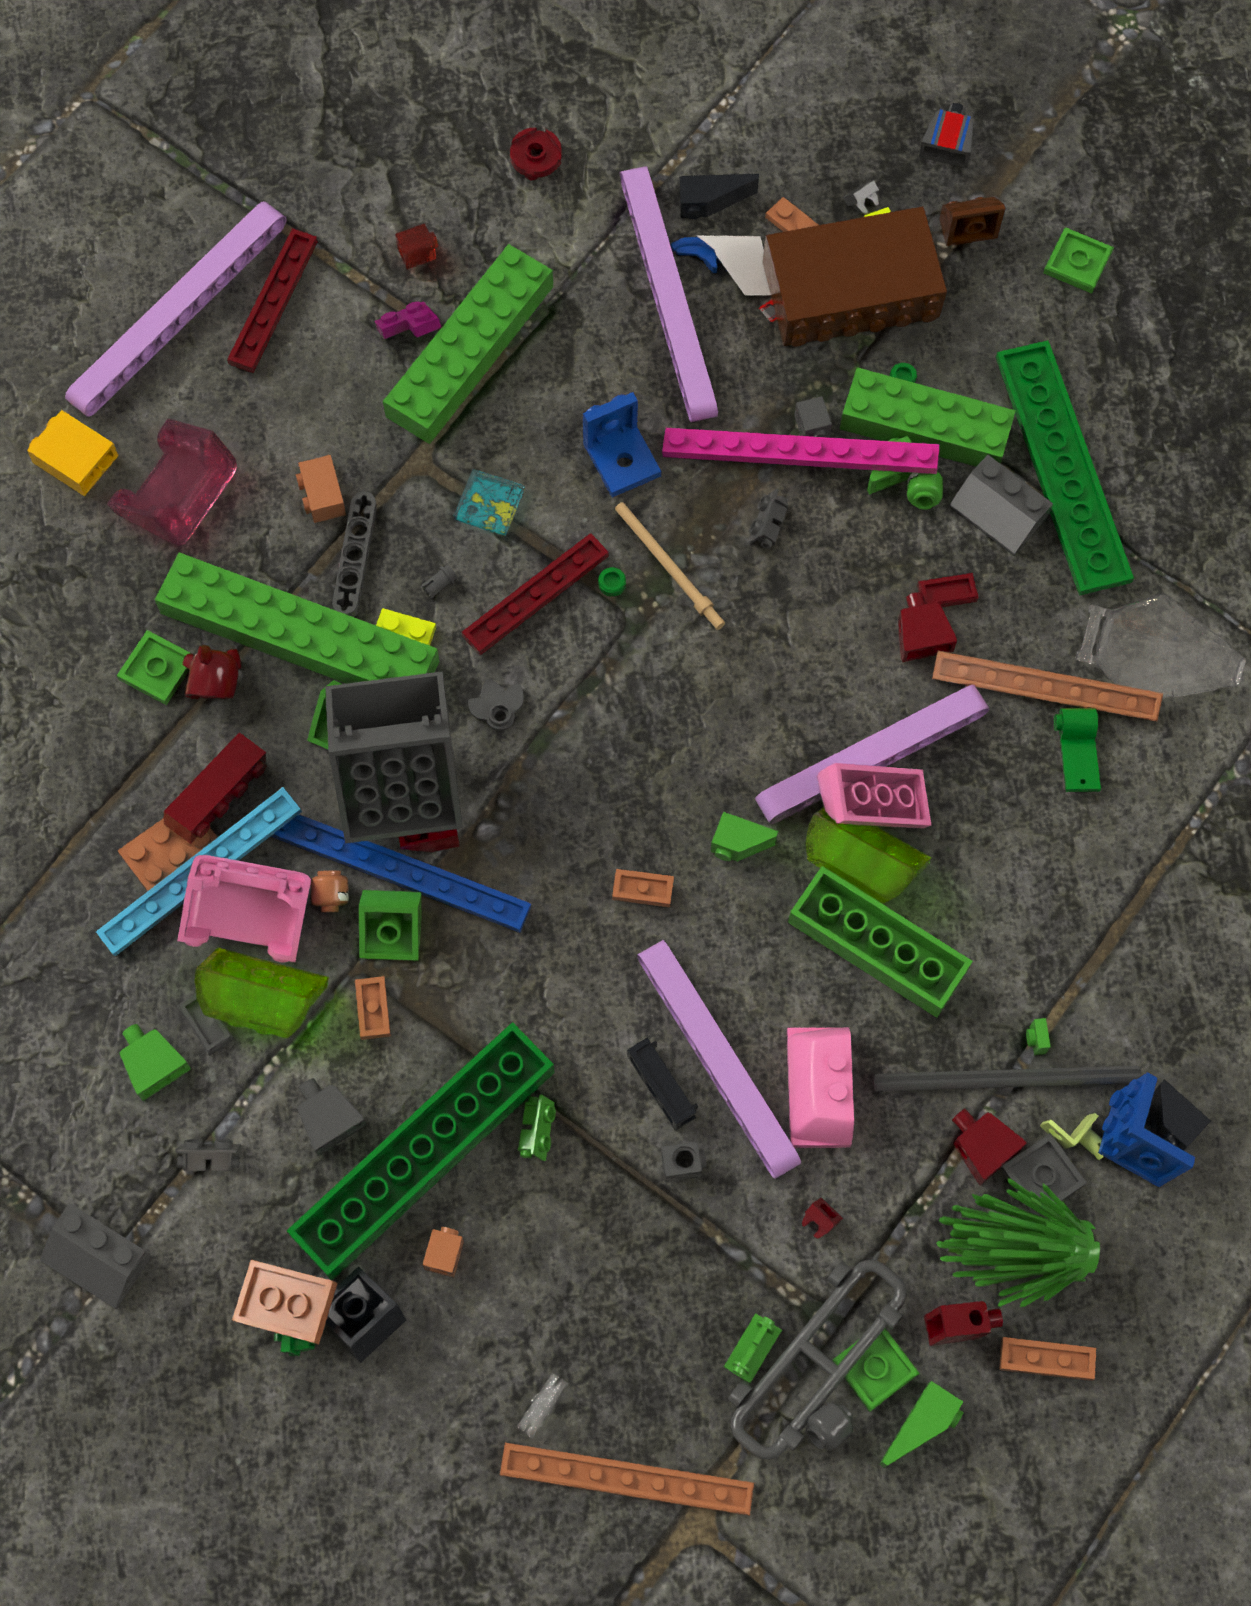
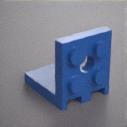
(613, 434)
(1132, 1145)

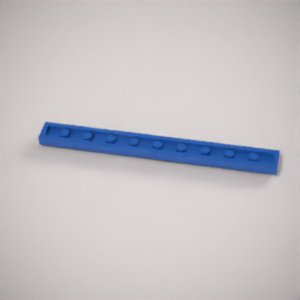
(406, 872)

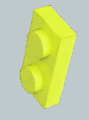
(407, 626)

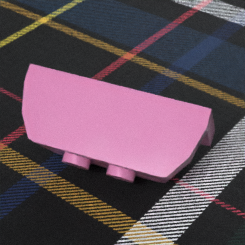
(874, 795)
(820, 1087)

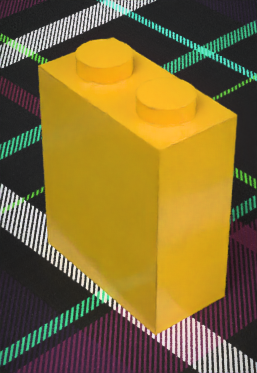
(72, 452)

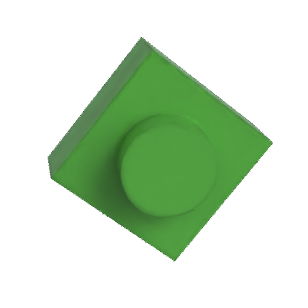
(1038, 1036)

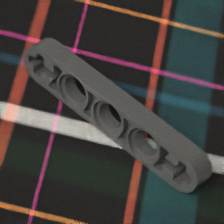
(350, 543)

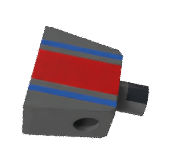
(949, 137)

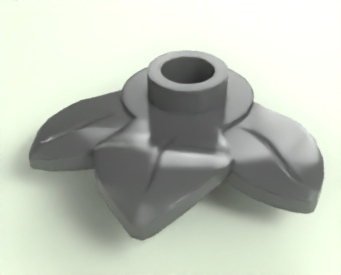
(497, 701)

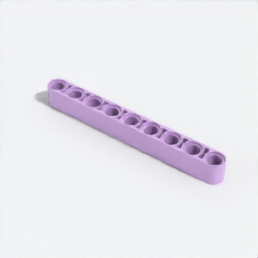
(876, 750)
(719, 1059)

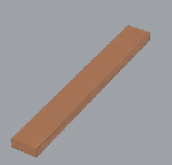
(1047, 685)
(627, 1479)

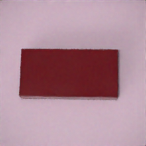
(949, 590)

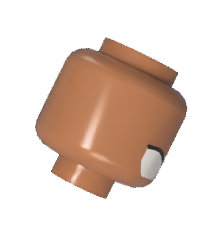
(329, 890)

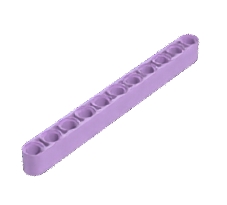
(669, 294)
(175, 309)

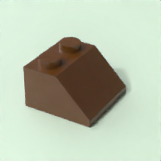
(971, 220)

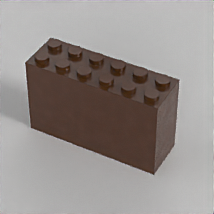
(854, 276)

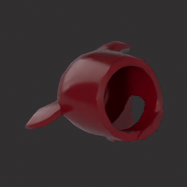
(212, 673)

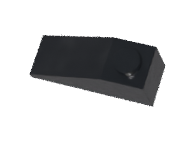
(712, 193)

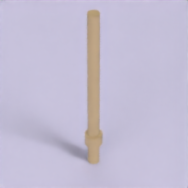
(701, 603)

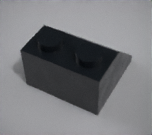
(1175, 1117)
(362, 1315)

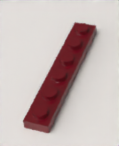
(272, 300)
(535, 594)

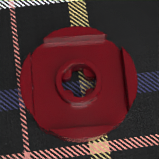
(535, 166)

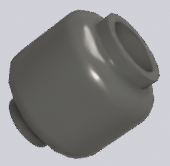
(829, 1426)

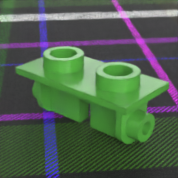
(537, 1141)
(753, 1348)

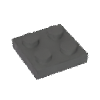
(1047, 1165)

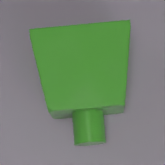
(150, 1061)

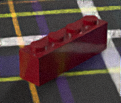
(215, 788)

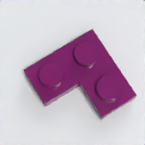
(416, 317)

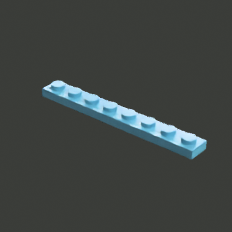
(170, 892)

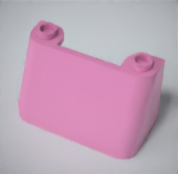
(244, 905)

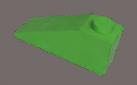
(929, 1418)

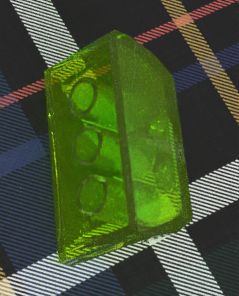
(863, 856)
(256, 992)

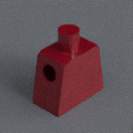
(923, 629)
(985, 1144)
(961, 1322)

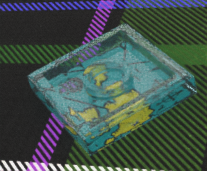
(489, 502)

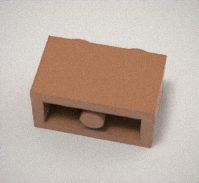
(322, 489)

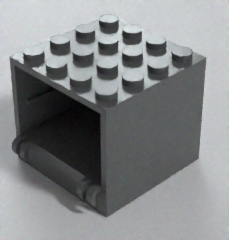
(392, 757)

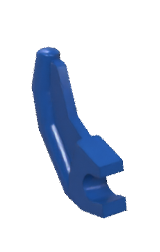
(696, 247)

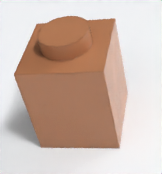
(443, 1251)

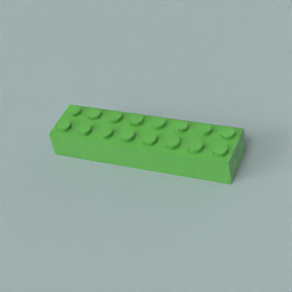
(468, 344)

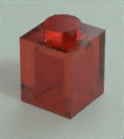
(416, 246)

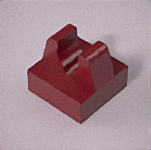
(823, 1215)

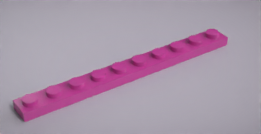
(801, 450)

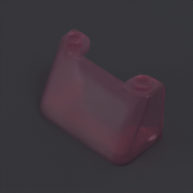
(181, 484)

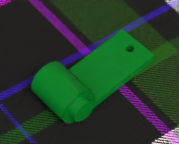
(1078, 748)

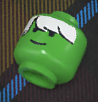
(925, 490)

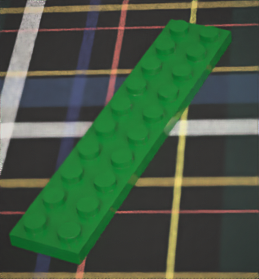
(1064, 468)

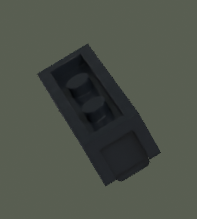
(661, 1083)

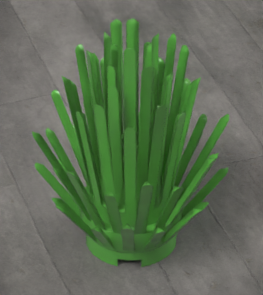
(1023, 1247)

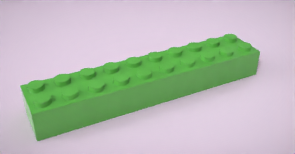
(288, 625)

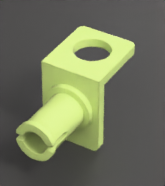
(1082, 1134)

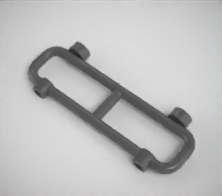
(747, 1397)

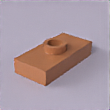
(643, 888)
(372, 1008)

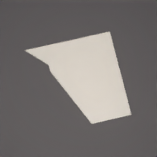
(743, 260)

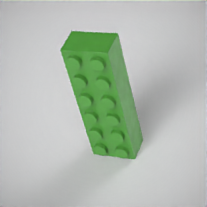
(894, 408)
(879, 941)

